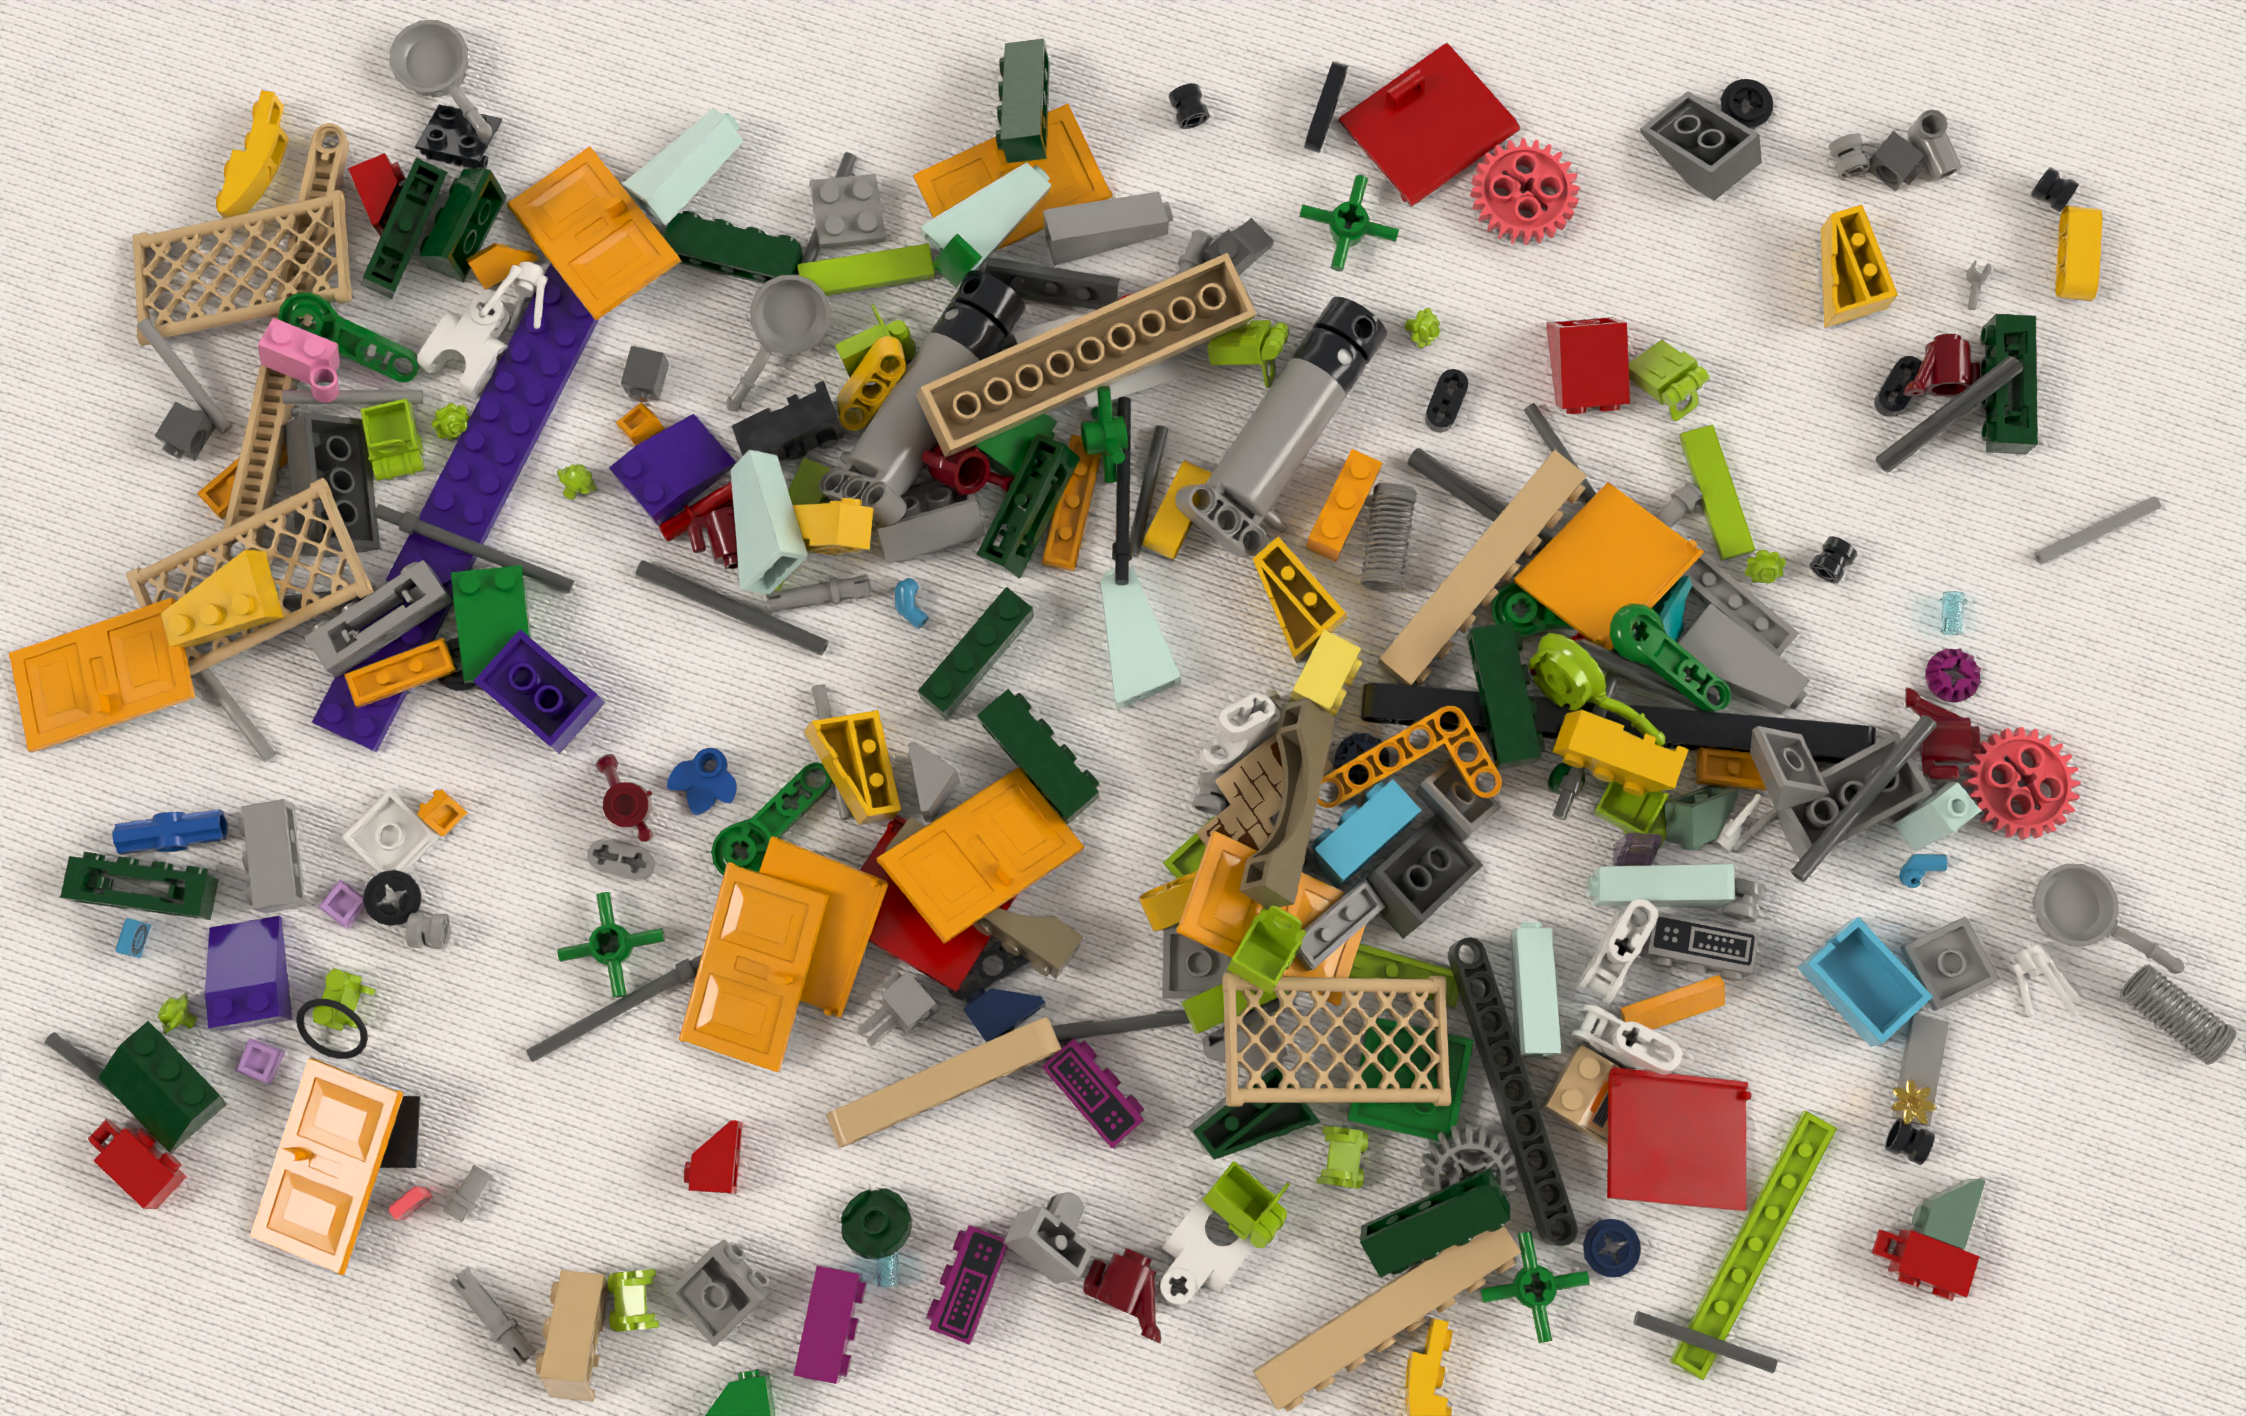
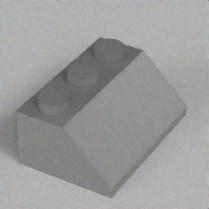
(932, 521)

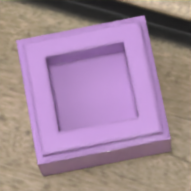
(343, 904)
(260, 1061)

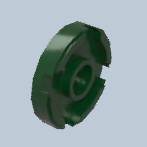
(876, 1223)

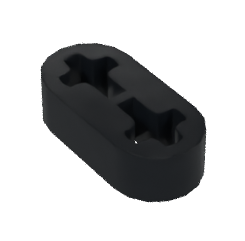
(1893, 383)
(1453, 403)

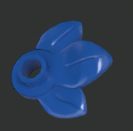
(703, 786)

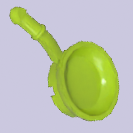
(1573, 677)

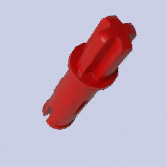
(678, 524)

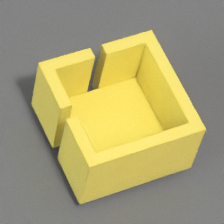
(1326, 671)

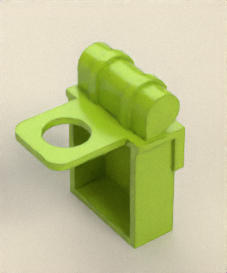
(1251, 345)
(856, 347)
(1669, 377)
(393, 439)
(1633, 813)
(1268, 948)
(1247, 1205)

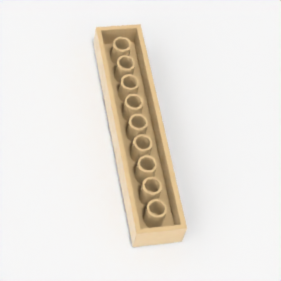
(1085, 355)

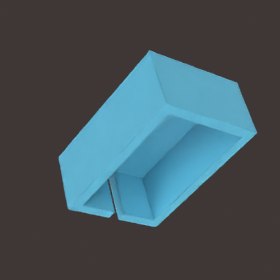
(1363, 832)
(1865, 982)

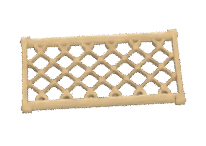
(286, 217)
(317, 490)
(1434, 985)

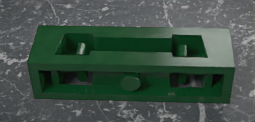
(404, 228)
(2018, 430)
(1028, 505)
(84, 877)

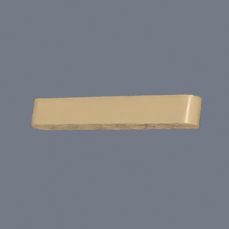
(943, 1082)

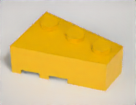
(1852, 268)
(835, 526)
(1296, 598)
(225, 603)
(1618, 755)

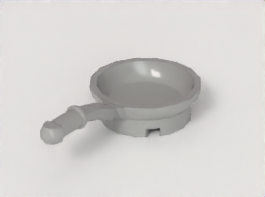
(432, 61)
(788, 318)
(2081, 908)

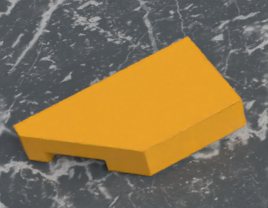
(495, 262)

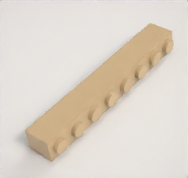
(1482, 569)
(1382, 1315)

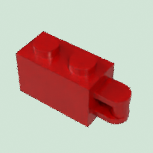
(136, 1164)
(1928, 1262)

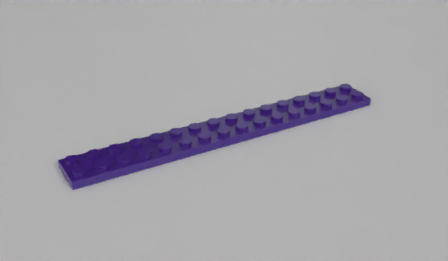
(476, 482)

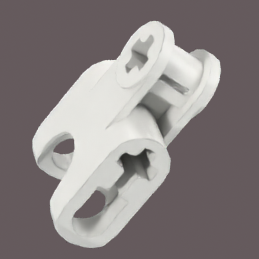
(470, 339)
(1242, 730)
(1608, 968)
(1625, 1043)
(1199, 1258)

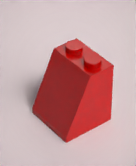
(1589, 363)

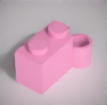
(301, 357)

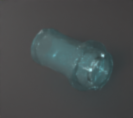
(1952, 612)
(887, 1271)

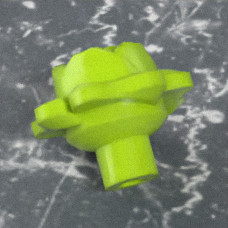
(1423, 328)
(450, 421)
(576, 480)
(1765, 567)
(176, 1013)

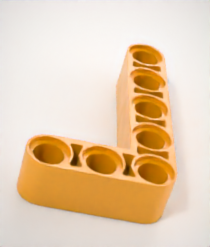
(1408, 754)

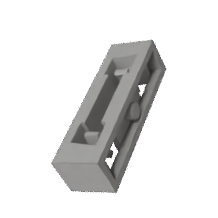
(342, 652)

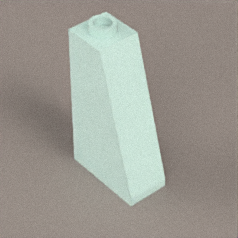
(684, 166)
(991, 213)
(765, 523)
(1136, 646)
(1937, 816)
(1664, 885)
(1535, 992)

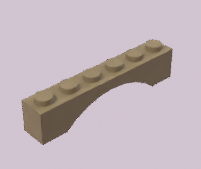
(1304, 741)
(1039, 939)

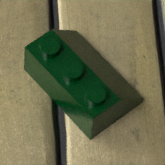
(463, 223)
(160, 1087)

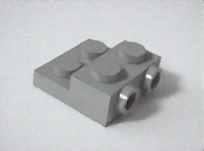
(720, 1291)

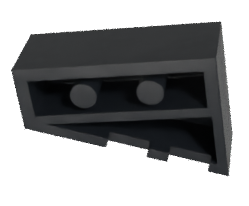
(792, 429)

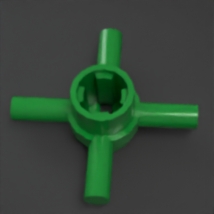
(1352, 212)
(1105, 435)
(600, 937)
(1524, 1277)

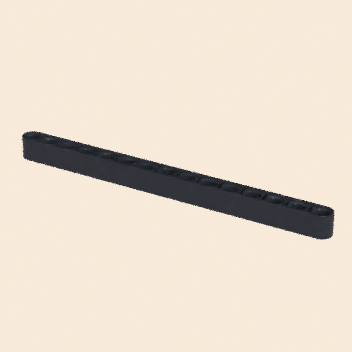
(1681, 727)

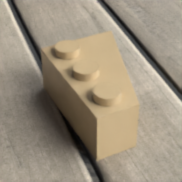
(573, 1335)

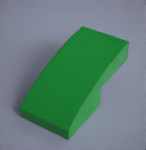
(956, 260)

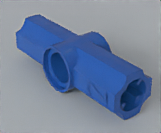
(170, 831)

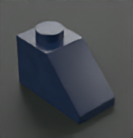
(1000, 1010)

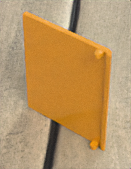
(1606, 560)
(845, 924)

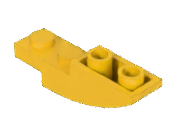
(252, 170)
(1426, 1373)

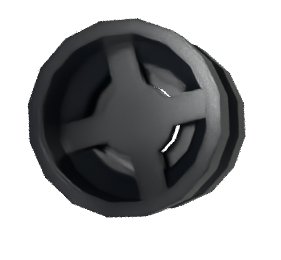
(1188, 105)
(2054, 189)
(1833, 559)
(1909, 1141)

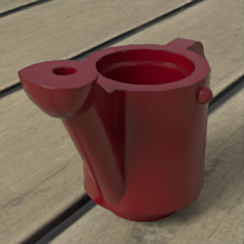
(1945, 368)
(964, 470)
(721, 536)
(1948, 743)
(625, 802)
(1128, 1287)

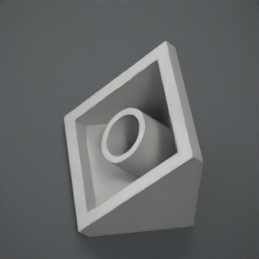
(1786, 767)
(933, 780)
(1454, 802)

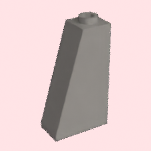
(1104, 225)
(1743, 662)

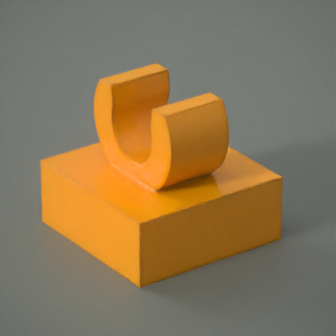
(441, 812)

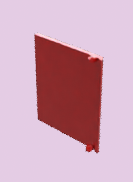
(1429, 124)
(910, 938)
(1676, 1139)

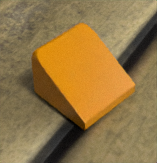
(640, 424)

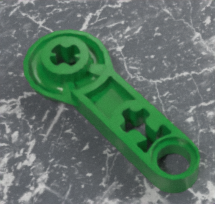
(350, 337)
(1532, 622)
(1664, 655)
(767, 822)

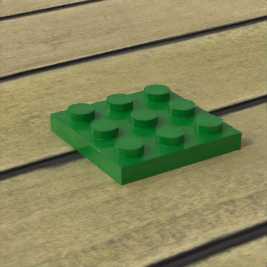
(1412, 1119)

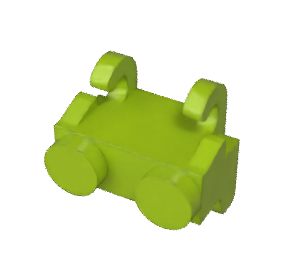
(344, 989)
(1343, 1157)
(630, 1300)

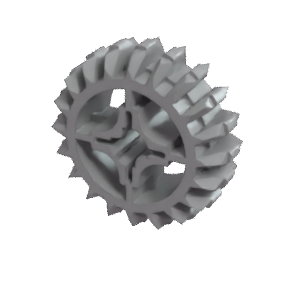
(1453, 1146)

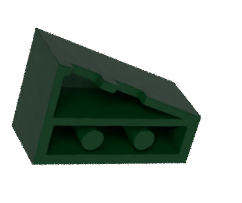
(1236, 1128)

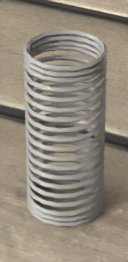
(1397, 504)
(2139, 985)

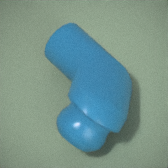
(905, 603)
(1918, 865)

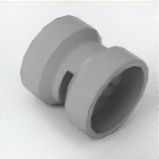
(1849, 156)
(1210, 797)
(1745, 902)
(428, 930)

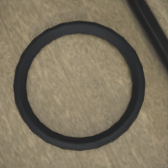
(321, 1049)

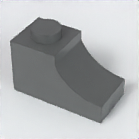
(1242, 244)

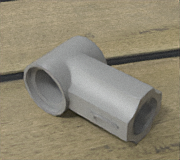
(1937, 147)

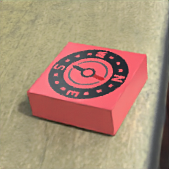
(410, 1202)

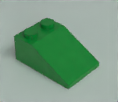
(488, 613)

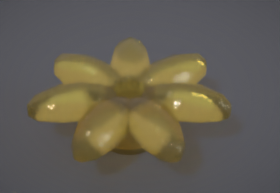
(1918, 1106)

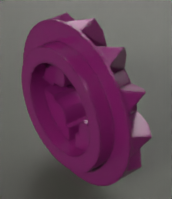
(1941, 683)

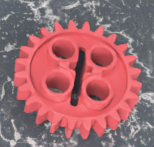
(1504, 210)
(2046, 767)

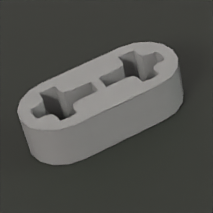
(619, 868)

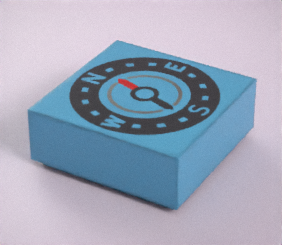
(133, 938)

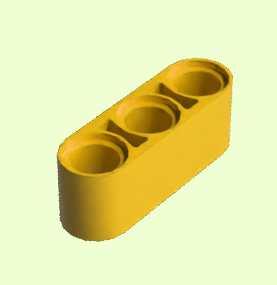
(2078, 253)
(871, 369)
(1169, 524)
(1167, 902)

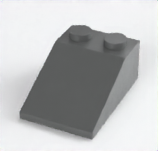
(1704, 144)
(1422, 875)

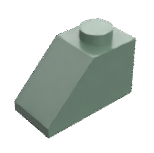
(1698, 816)
(1950, 1213)

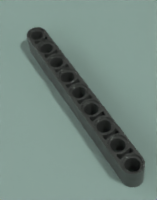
(1525, 1103)

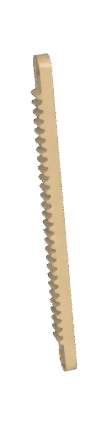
(268, 415)

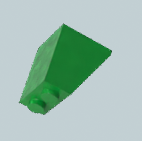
(1009, 448)

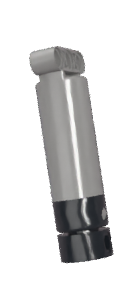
(1284, 428)
(893, 443)

